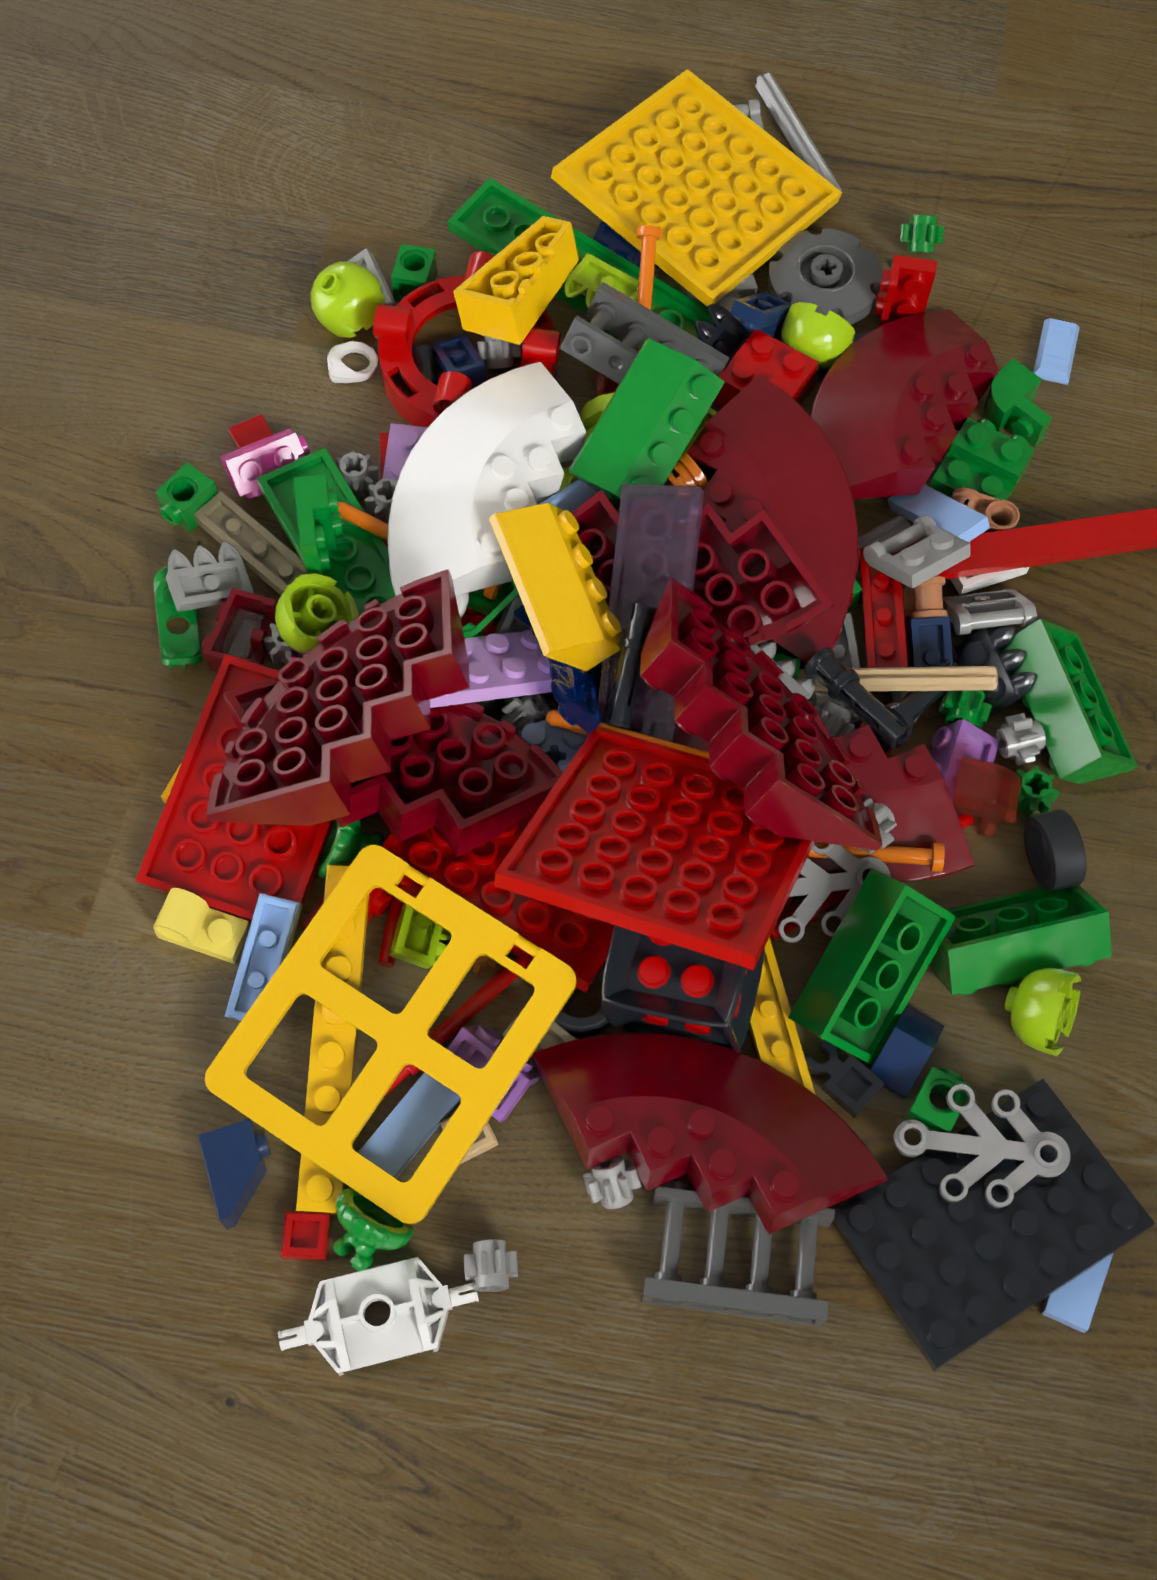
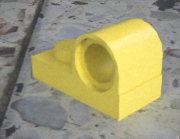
(192, 924)

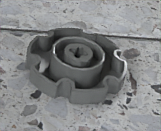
(827, 273)

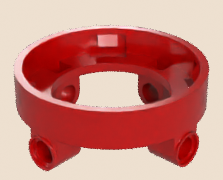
(396, 333)

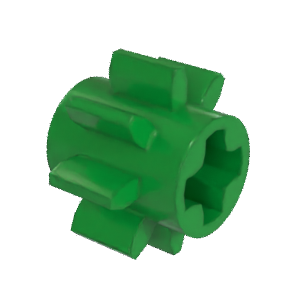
(922, 233)
(966, 706)
(1036, 791)

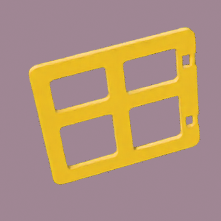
(399, 1037)

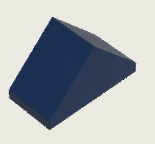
(907, 1051)

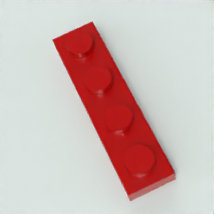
(883, 619)

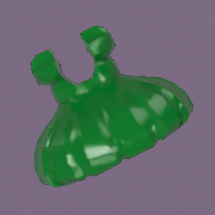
(345, 845)
(367, 1229)

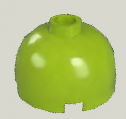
(346, 298)
(816, 334)
(309, 609)
(1044, 1008)

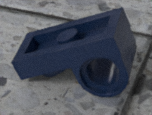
(762, 313)
(460, 356)
(929, 641)

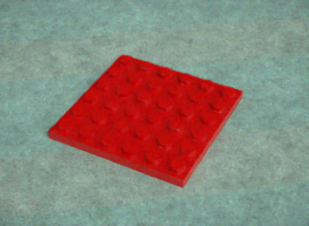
(656, 849)

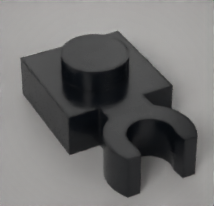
(848, 1082)

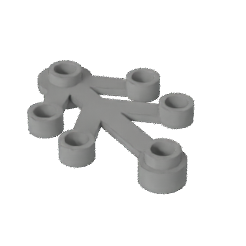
(820, 884)
(989, 1146)

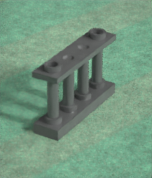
(633, 325)
(711, 1292)

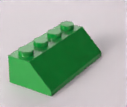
(646, 421)
(1071, 705)
(1019, 934)
(872, 966)

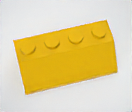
(558, 584)

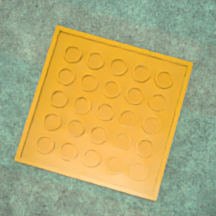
(703, 177)

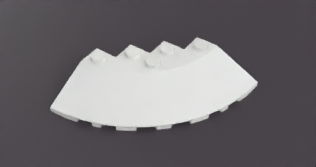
(477, 459)

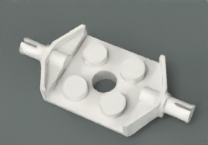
(414, 1326)

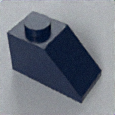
(234, 1167)

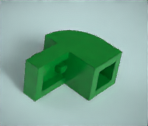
(1011, 403)

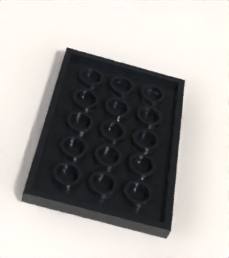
(974, 1267)

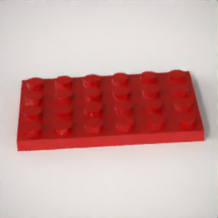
(227, 860)
(565, 934)

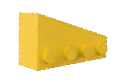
(518, 282)

